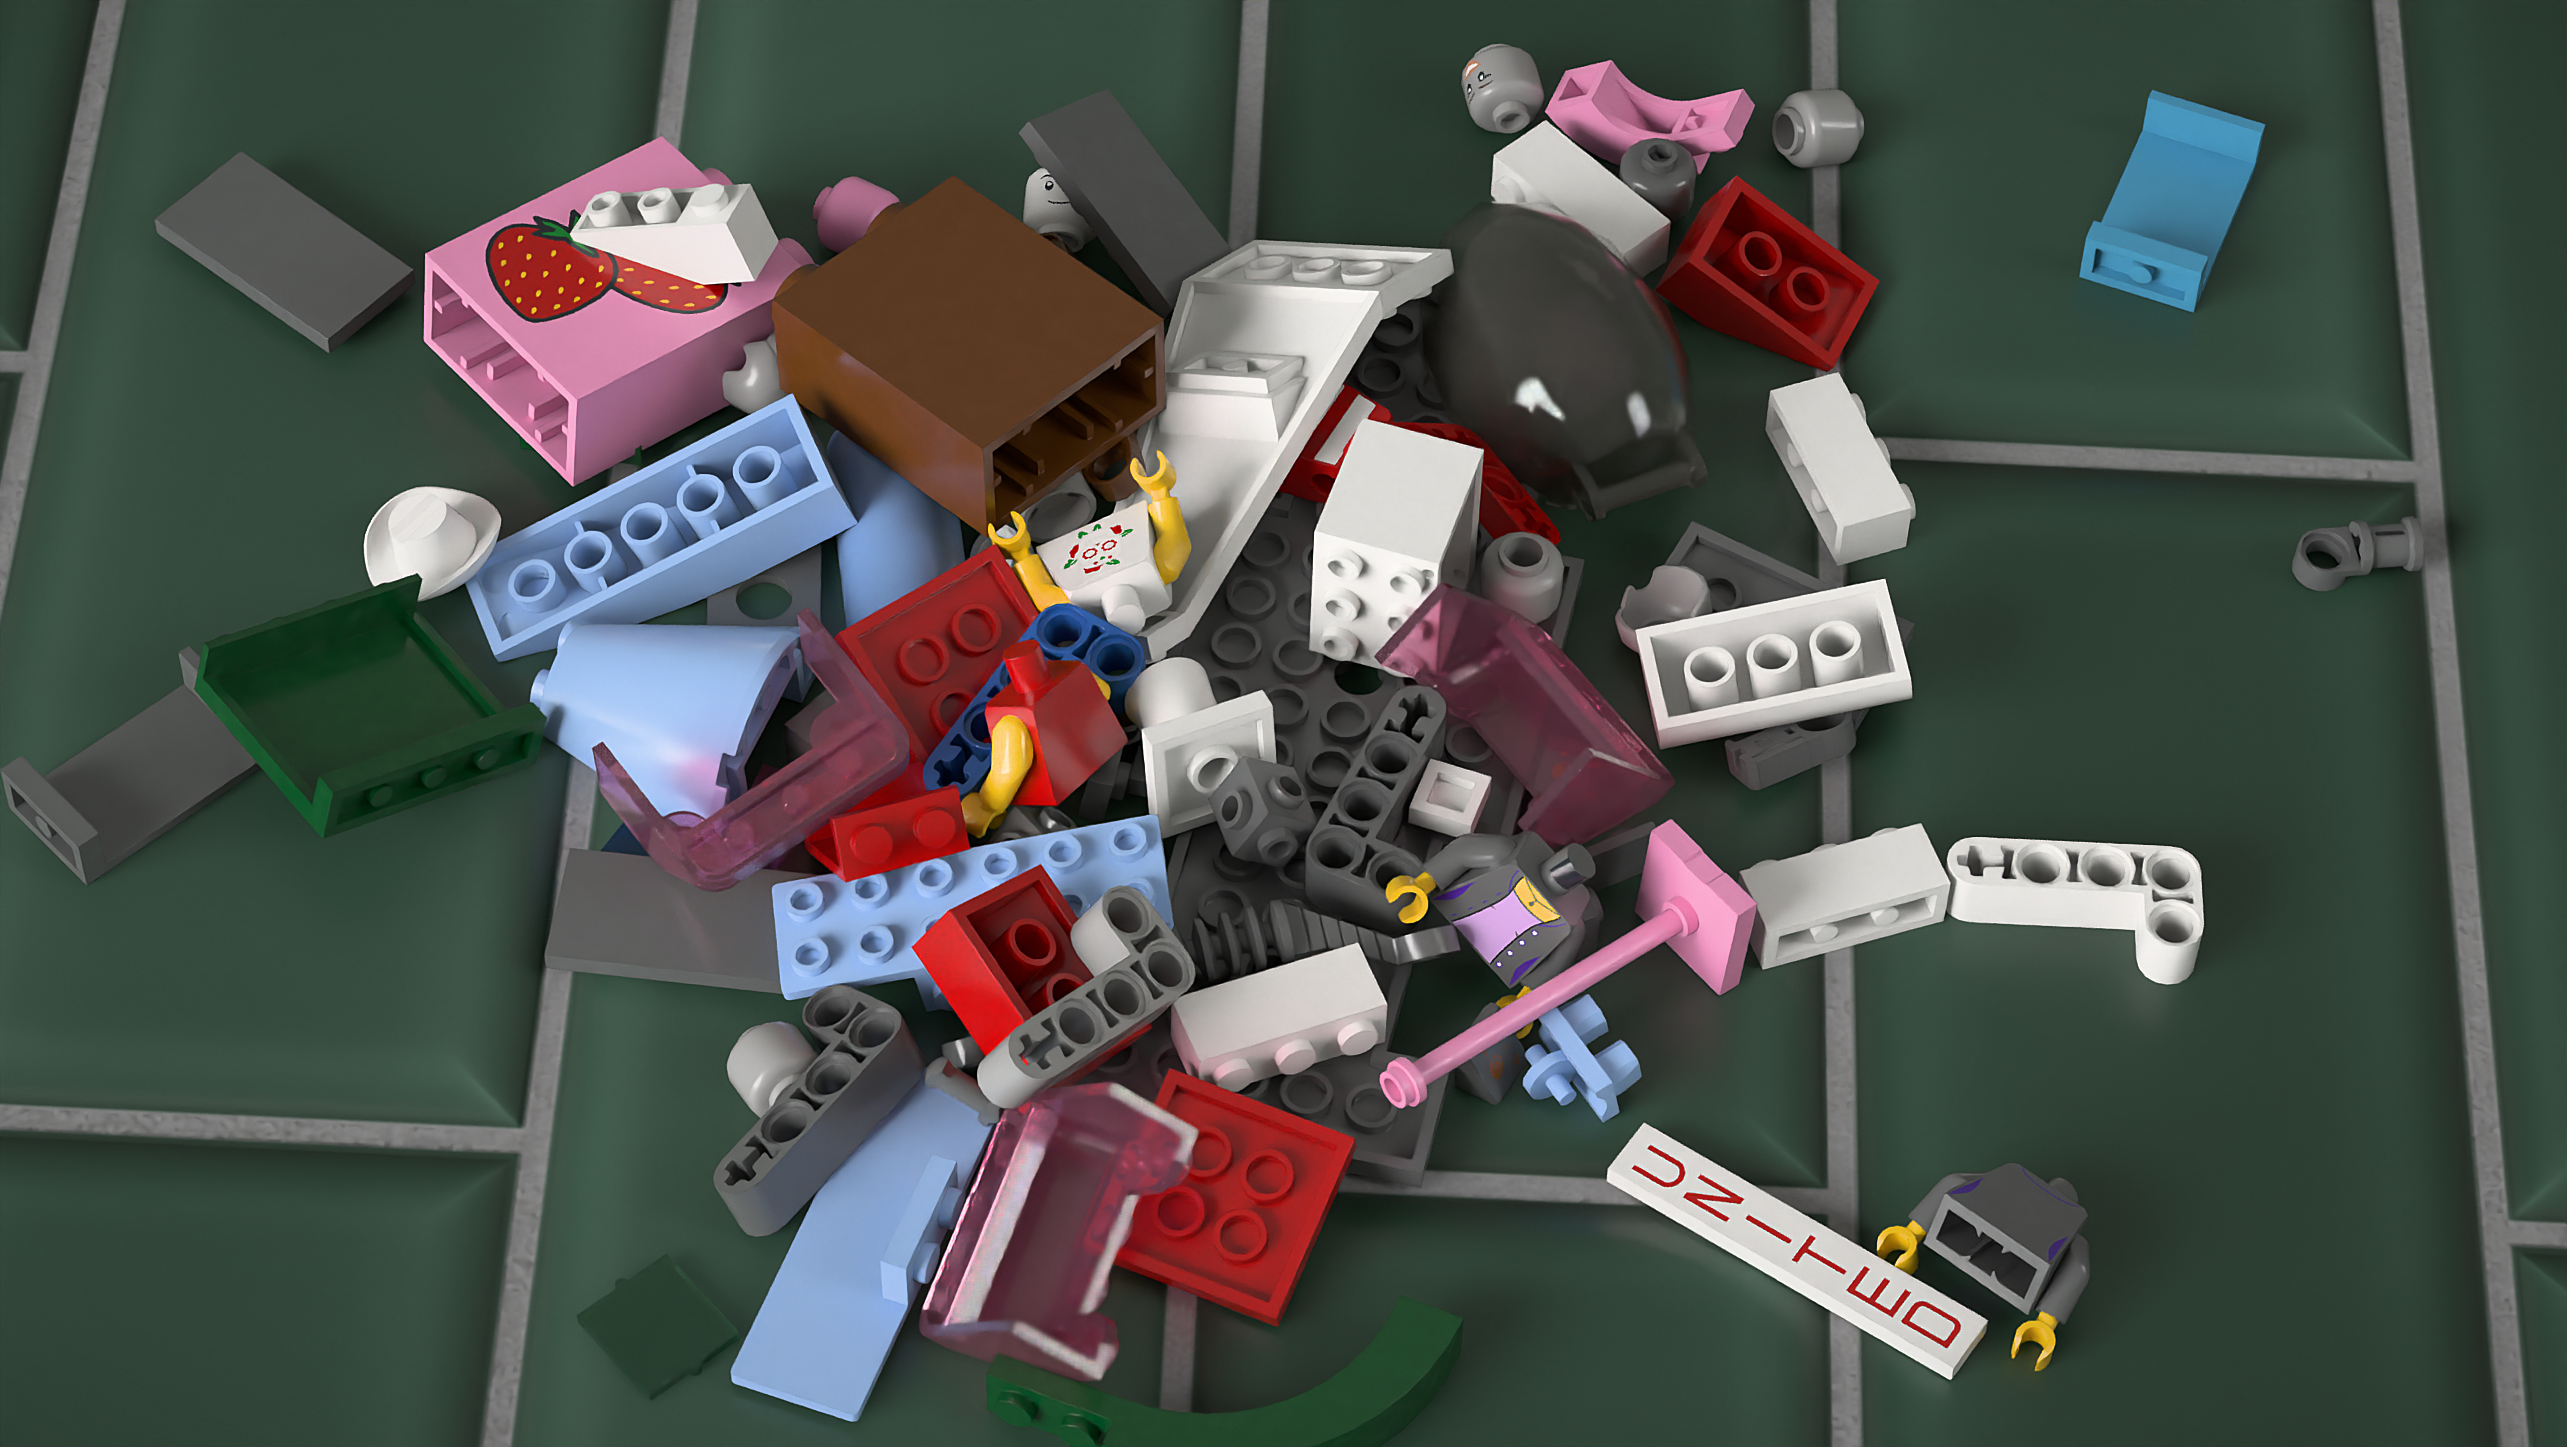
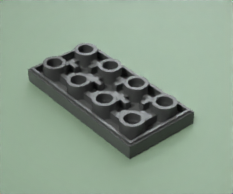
(1126, 196)
(285, 251)
(640, 922)

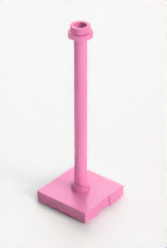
(1682, 903)

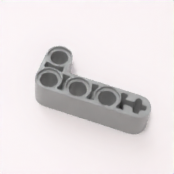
(1137, 977)

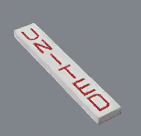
(1797, 1251)

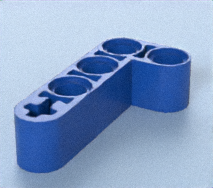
(1100, 645)

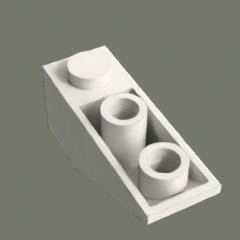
(690, 232)

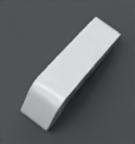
(2086, 887)

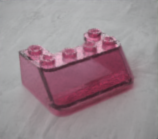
(1047, 1227)

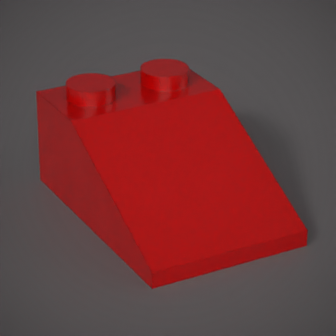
(1766, 279)

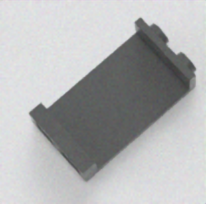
(131, 781)

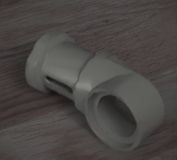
(2358, 551)

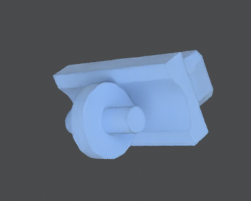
(1597, 1077)

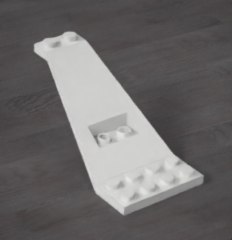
(1246, 382)

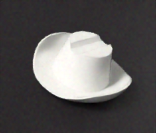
(431, 533)

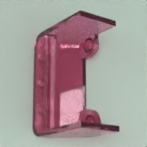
(1532, 712)
(853, 754)

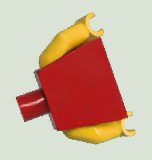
(1045, 735)

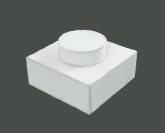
(1449, 799)

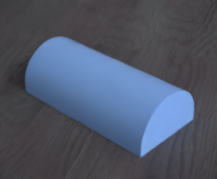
(899, 534)

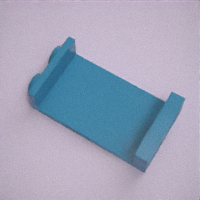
(2174, 202)

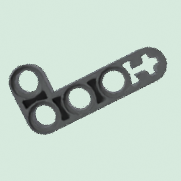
(1380, 794)
(826, 1113)

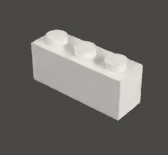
(1563, 176)
(1839, 468)
(1845, 895)
(1280, 1019)

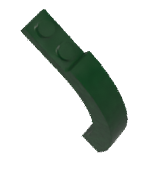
(1353, 1408)

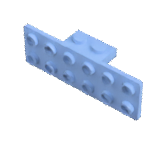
(867, 927)
(864, 1256)

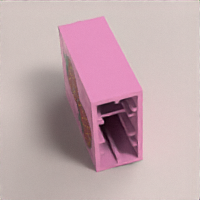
(584, 343)

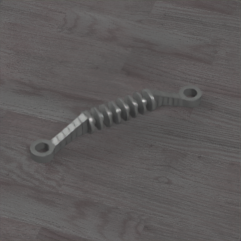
(1291, 934)

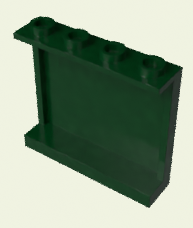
(362, 708)

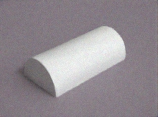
(1773, 664)

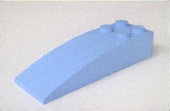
(665, 534)

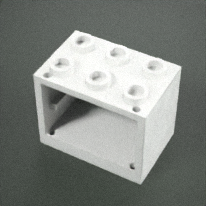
(1389, 537)

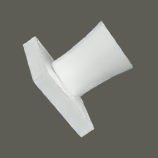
(1192, 739)

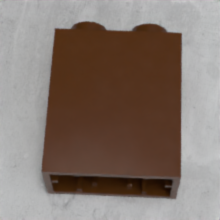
(969, 353)

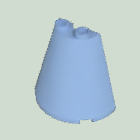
(671, 702)

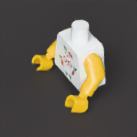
(1114, 565)

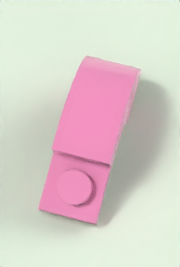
(1611, 114)

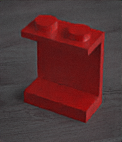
(892, 828)

